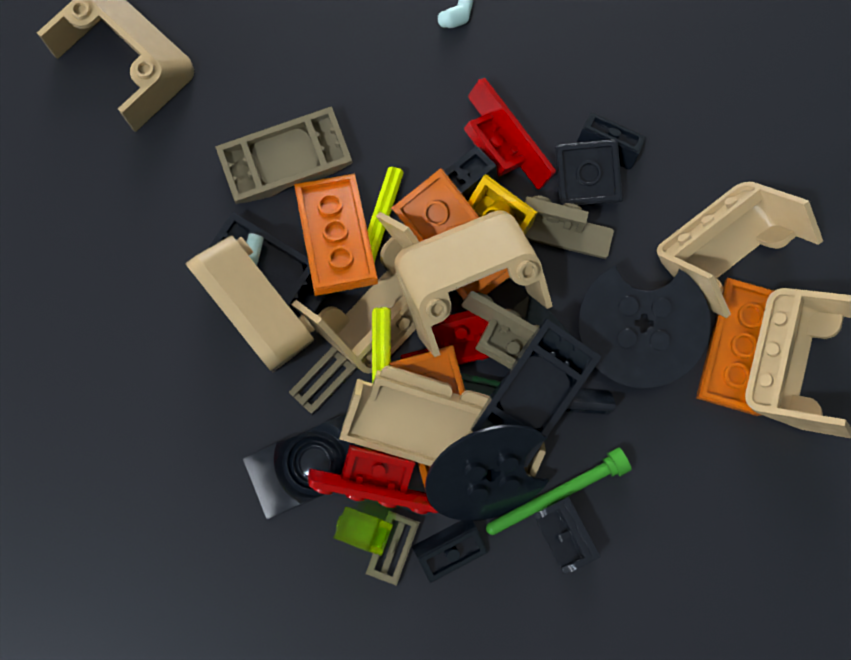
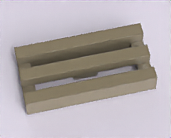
(313, 372)
(383, 574)

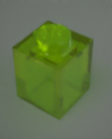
(363, 531)

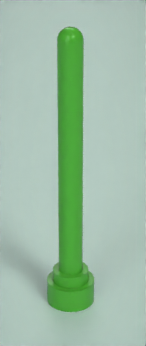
(613, 465)

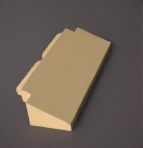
(413, 416)

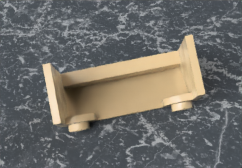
(157, 71)
(731, 230)
(462, 257)
(251, 302)
(353, 332)
(782, 355)

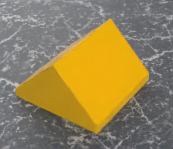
(491, 196)

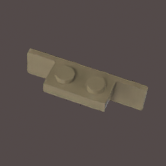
(567, 228)
(505, 329)

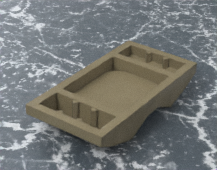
(284, 156)

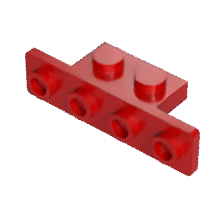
(504, 138)
(461, 331)
(373, 477)

